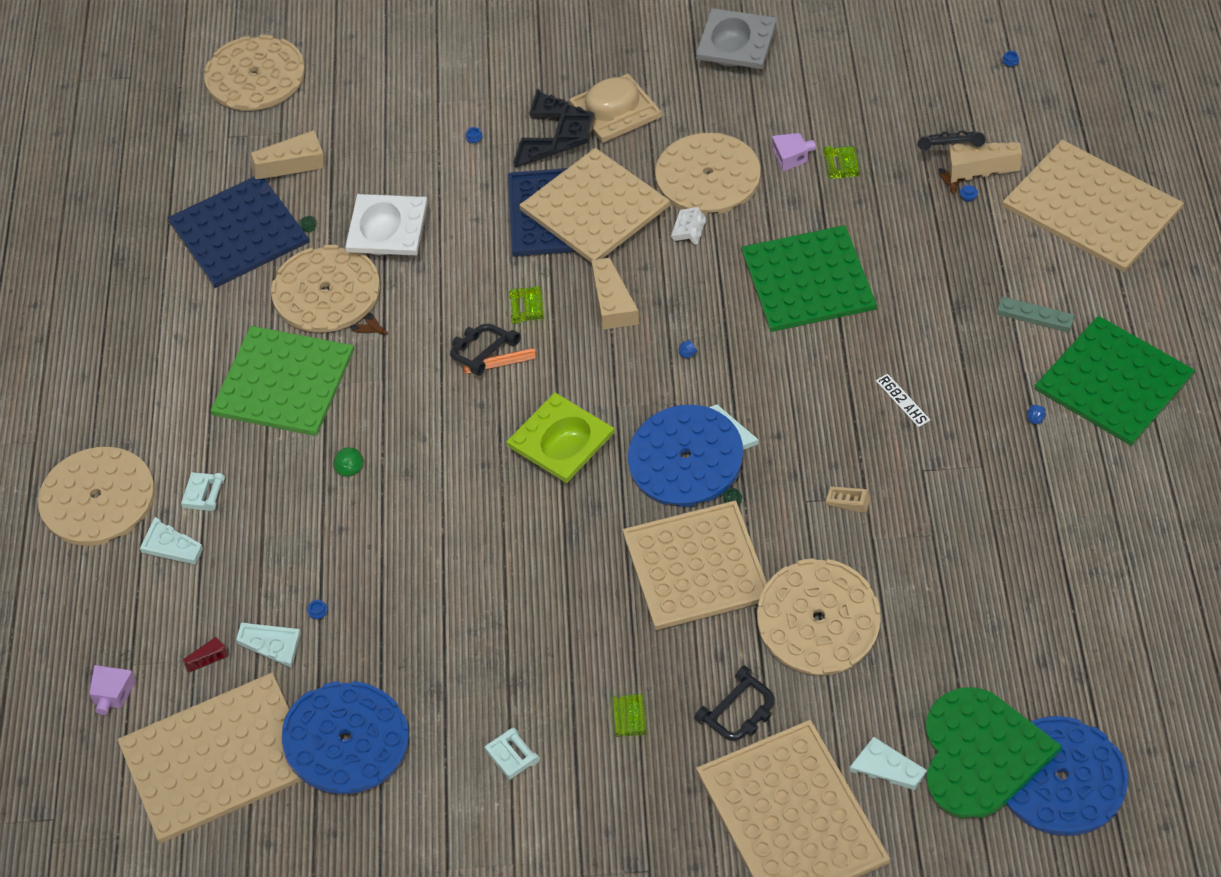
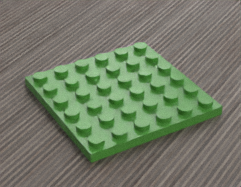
(283, 380)

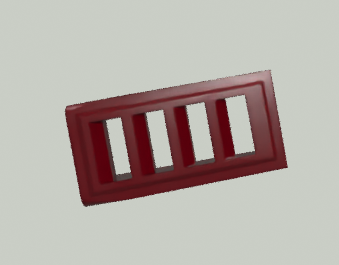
(205, 655)

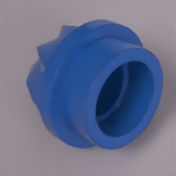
(687, 349)
(1036, 414)

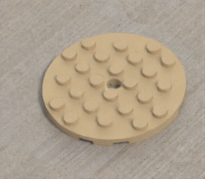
(234, 85)
(732, 177)
(351, 293)
(87, 521)
(824, 645)

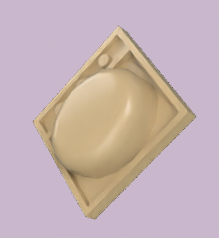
(618, 106)

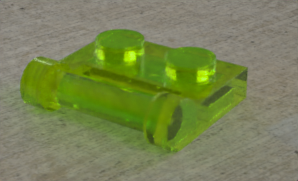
(847, 162)
(532, 304)

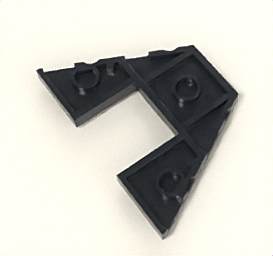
(572, 130)

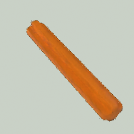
(506, 359)

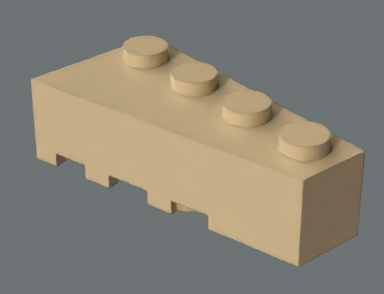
(288, 157)
(969, 160)
(612, 296)

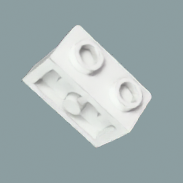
(689, 225)

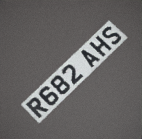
(903, 400)

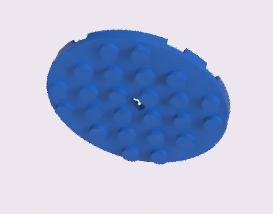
(680, 481)
(348, 765)
(1089, 793)

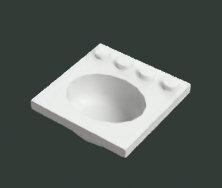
(386, 224)

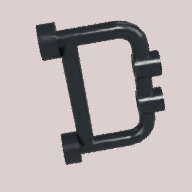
(976, 138)
(477, 365)
(749, 727)

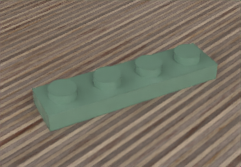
(1035, 314)

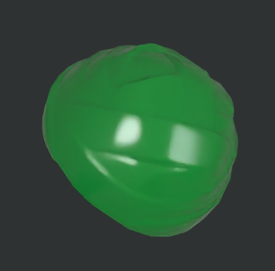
(348, 462)

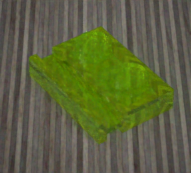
(629, 715)

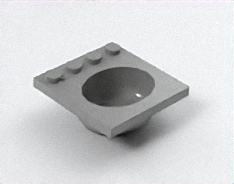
(736, 38)

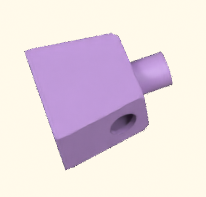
(791, 150)
(110, 687)

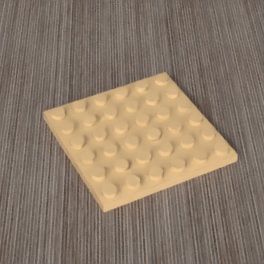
(594, 205)
(695, 565)

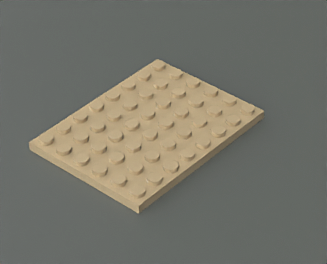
(1093, 205)
(210, 758)
(792, 809)

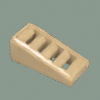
(855, 505)

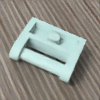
(197, 490)
(507, 758)

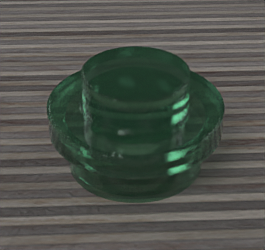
(308, 223)
(732, 494)

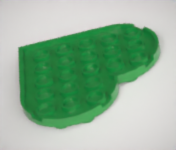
(982, 752)

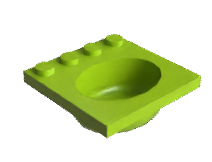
(560, 437)

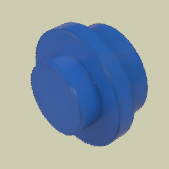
(1010, 58)
(473, 135)
(968, 193)
(317, 609)

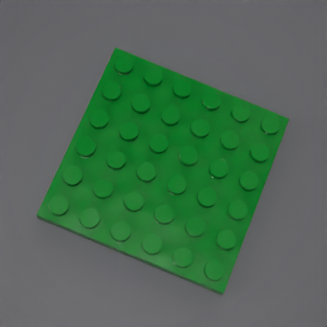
(808, 278)
(1114, 380)

